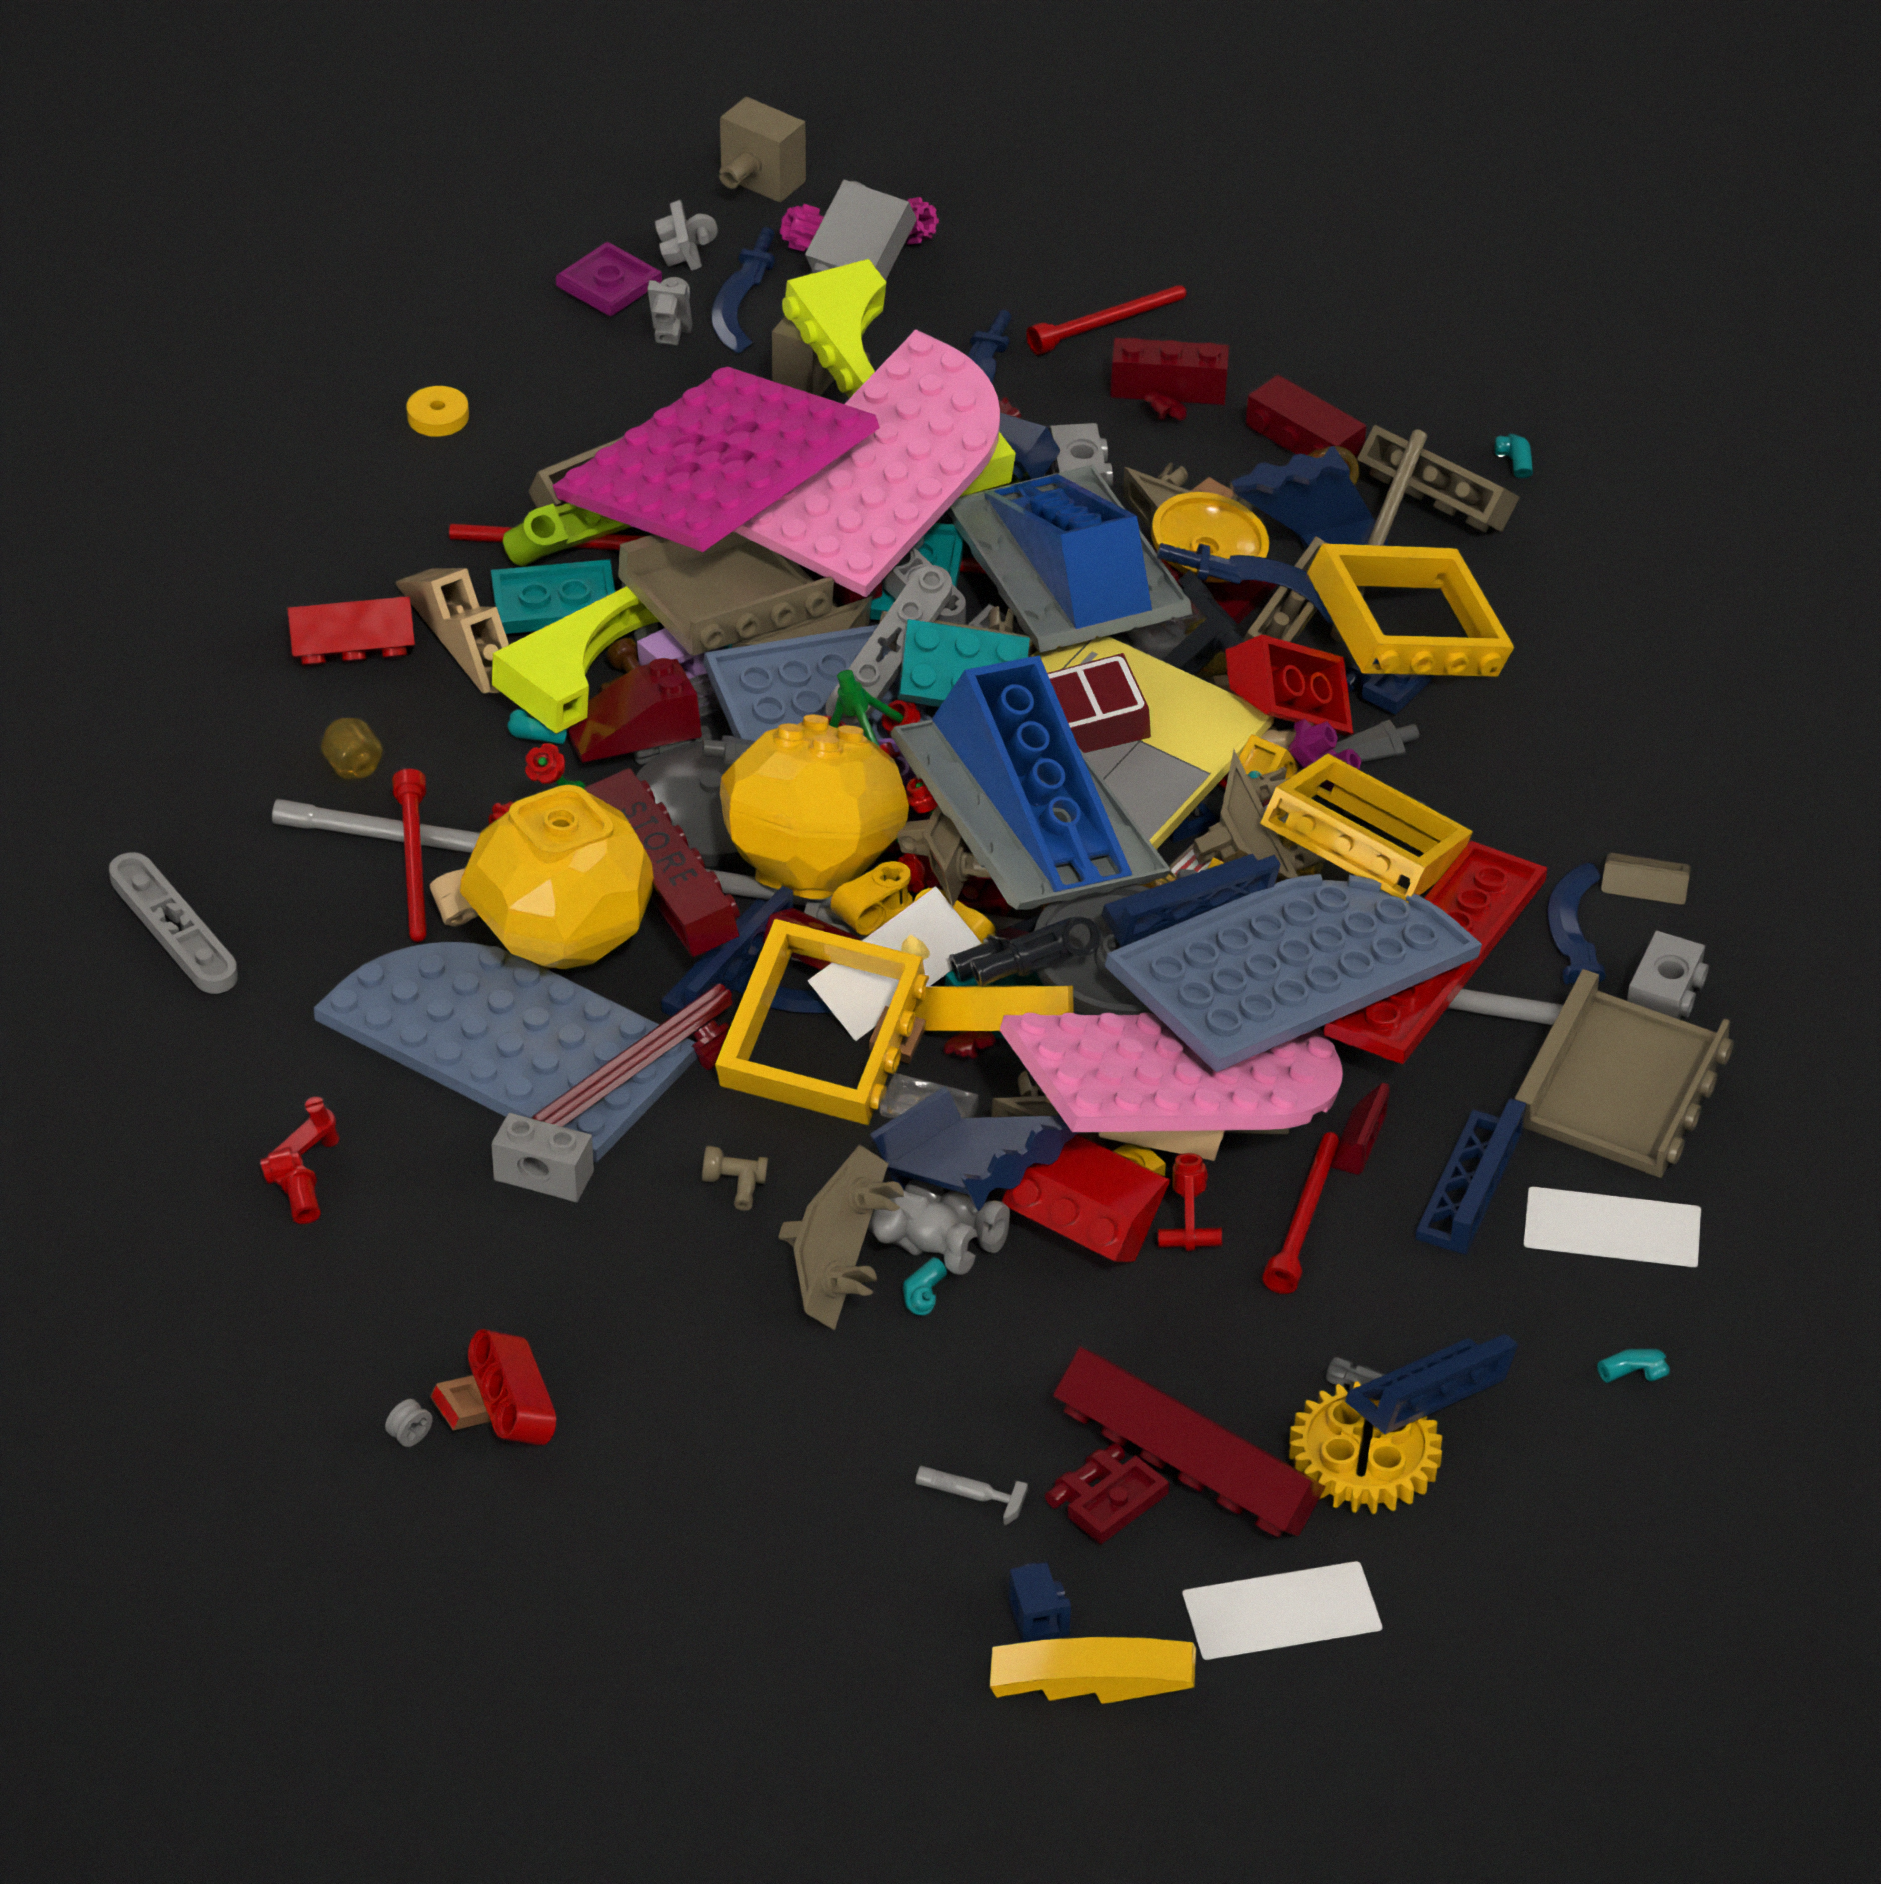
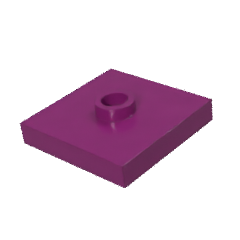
(608, 278)

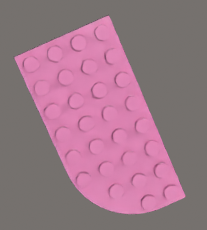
(890, 488)
(1142, 1077)

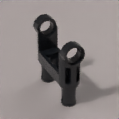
(1210, 637)
(1022, 950)

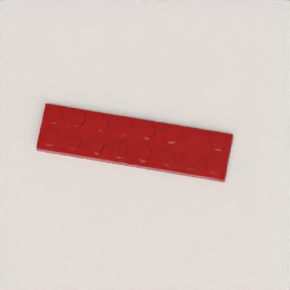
(1485, 896)

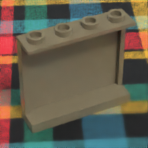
(720, 593)
(1621, 1078)

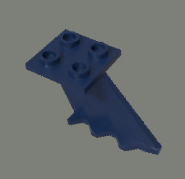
(1310, 498)
(966, 1153)

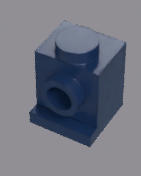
(1038, 1603)

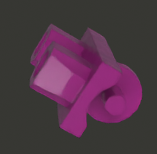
(1315, 742)

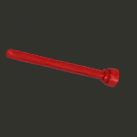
(1044, 336)
(409, 790)
(1284, 1269)

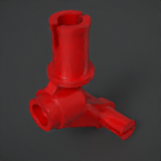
(286, 1165)
(1189, 1180)

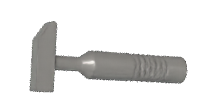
(973, 1489)

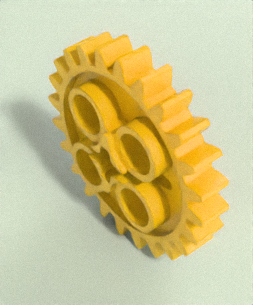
(1328, 1449)

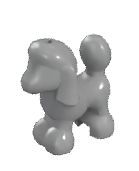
(941, 1224)

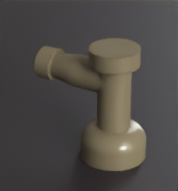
(748, 1173)

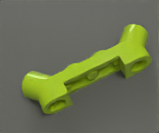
(555, 529)

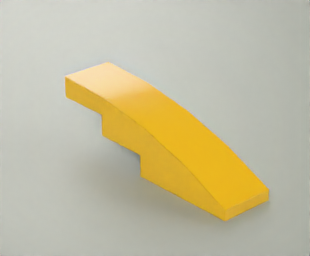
(984, 1007)
(1100, 1665)

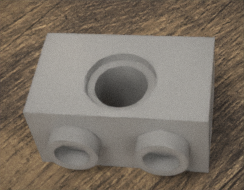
(1080, 448)
(1669, 975)
(542, 1157)

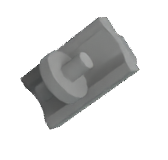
(681, 236)
(670, 309)

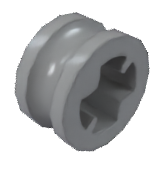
(408, 1422)

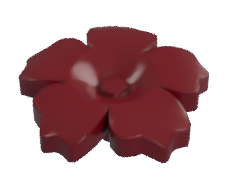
(1166, 404)
(967, 1042)

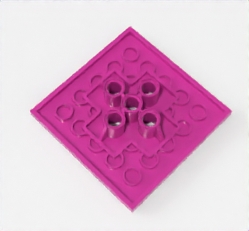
(715, 457)

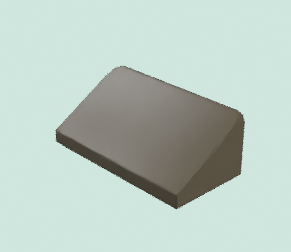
(1646, 878)

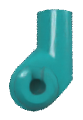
(525, 727)

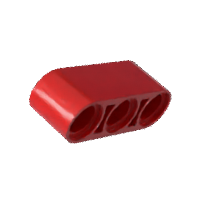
(511, 1387)

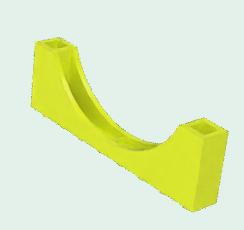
(832, 315)
(550, 665)

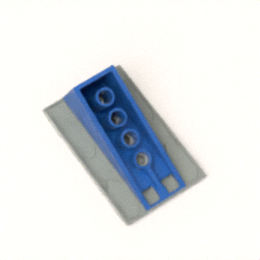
(1068, 558)
(1025, 790)

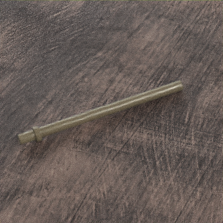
(1393, 500)

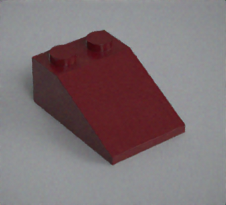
(639, 712)

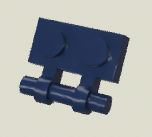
(1386, 690)

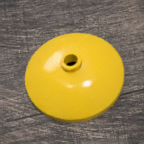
(1211, 521)

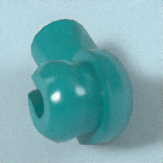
(1518, 450)
(919, 1285)
(1631, 1360)

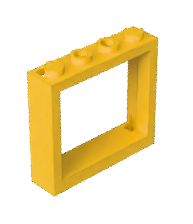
(1343, 567)
(1355, 846)
(855, 1105)

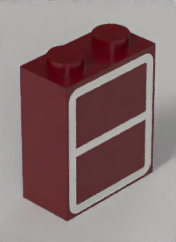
(1102, 703)

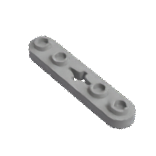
(919, 600)
(193, 947)

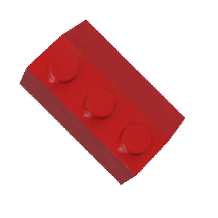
(351, 629)
(1291, 681)
(1092, 1198)

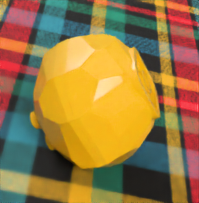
(813, 805)
(559, 878)

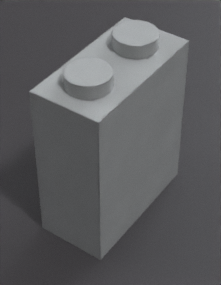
(861, 227)

